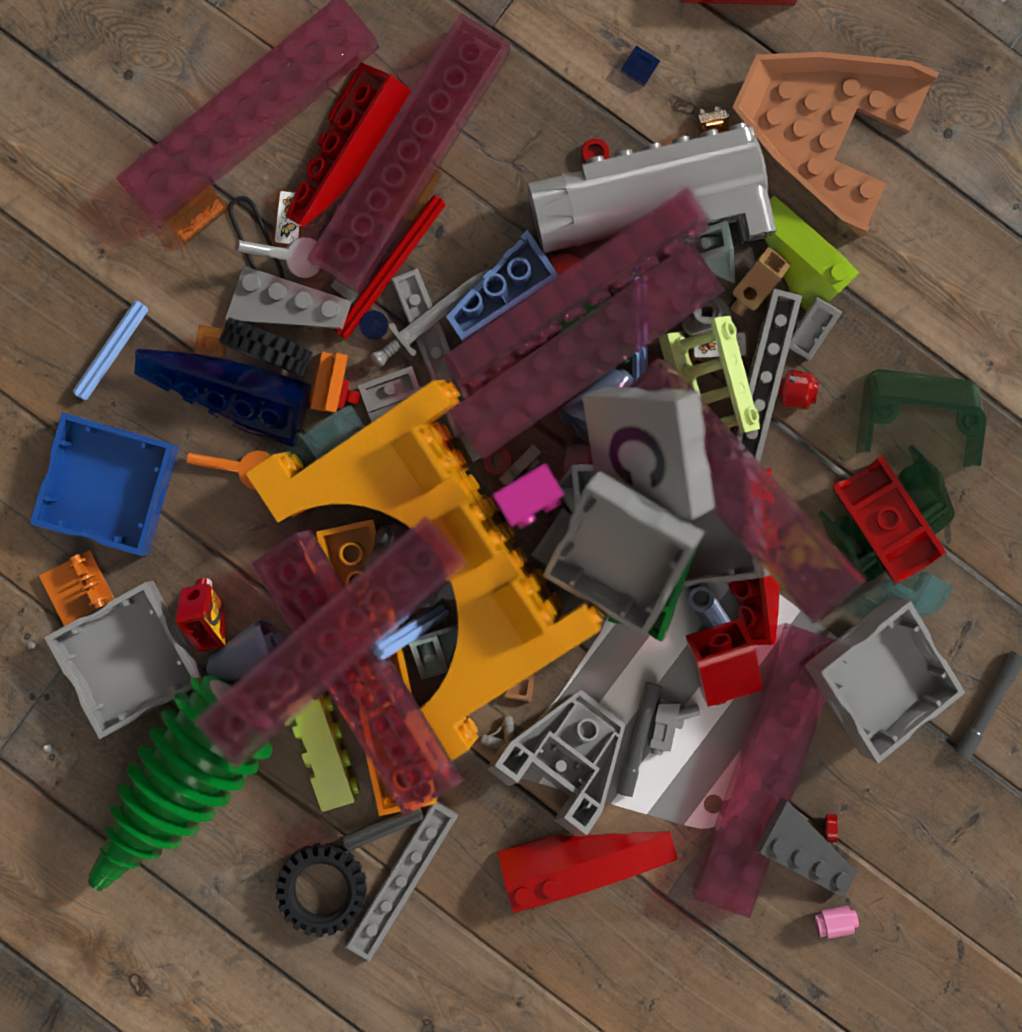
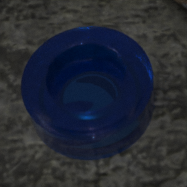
(374, 325)

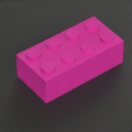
(529, 495)

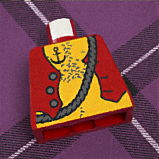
(202, 616)

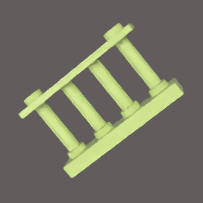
(676, 352)

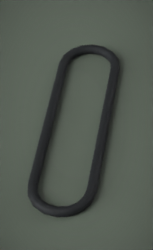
(261, 226)

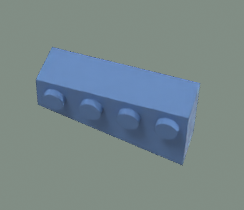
(510, 282)

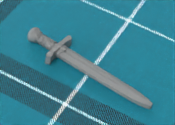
(424, 322)

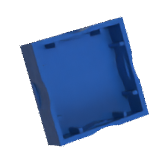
(105, 484)

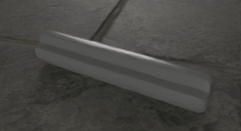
(380, 829)

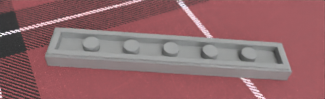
(433, 341)
(401, 881)

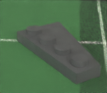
(800, 847)

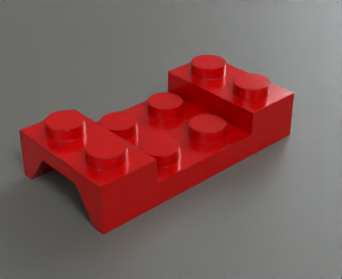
(889, 521)

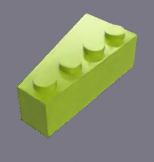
(325, 754)

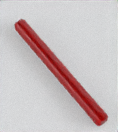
(392, 264)

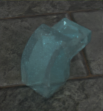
(333, 431)
(926, 595)

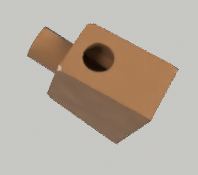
(758, 281)

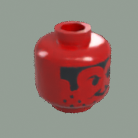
(798, 390)

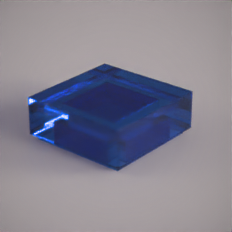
(640, 66)

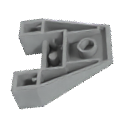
(574, 751)

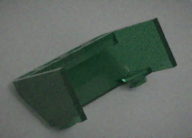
(889, 388)
(927, 491)

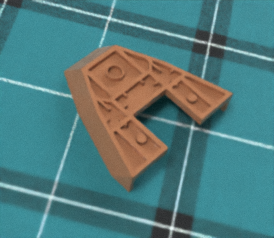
(805, 107)

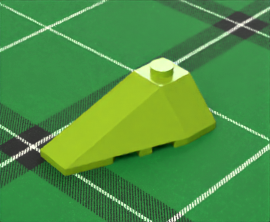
(814, 262)

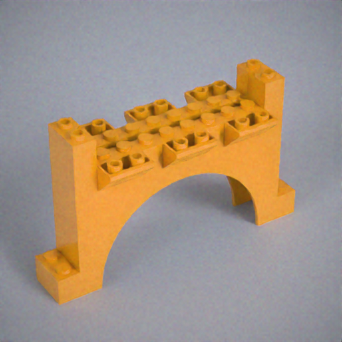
(413, 471)

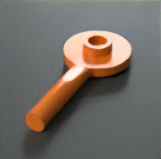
(247, 463)

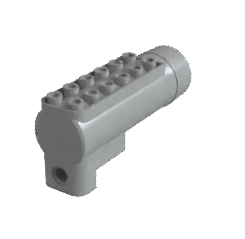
(617, 192)

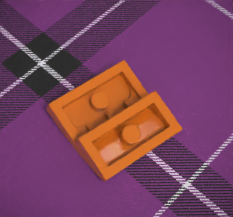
(327, 382)

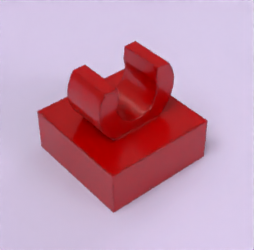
(347, 395)

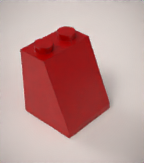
(725, 662)

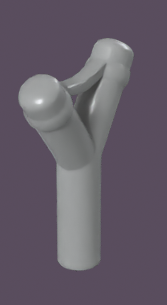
(508, 728)

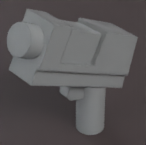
(667, 719)

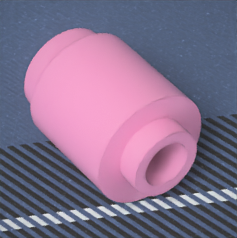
(836, 922)

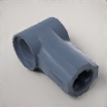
(709, 611)

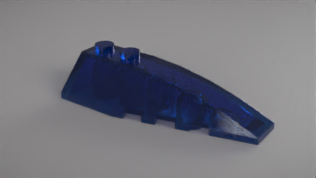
(245, 394)

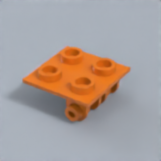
(77, 587)

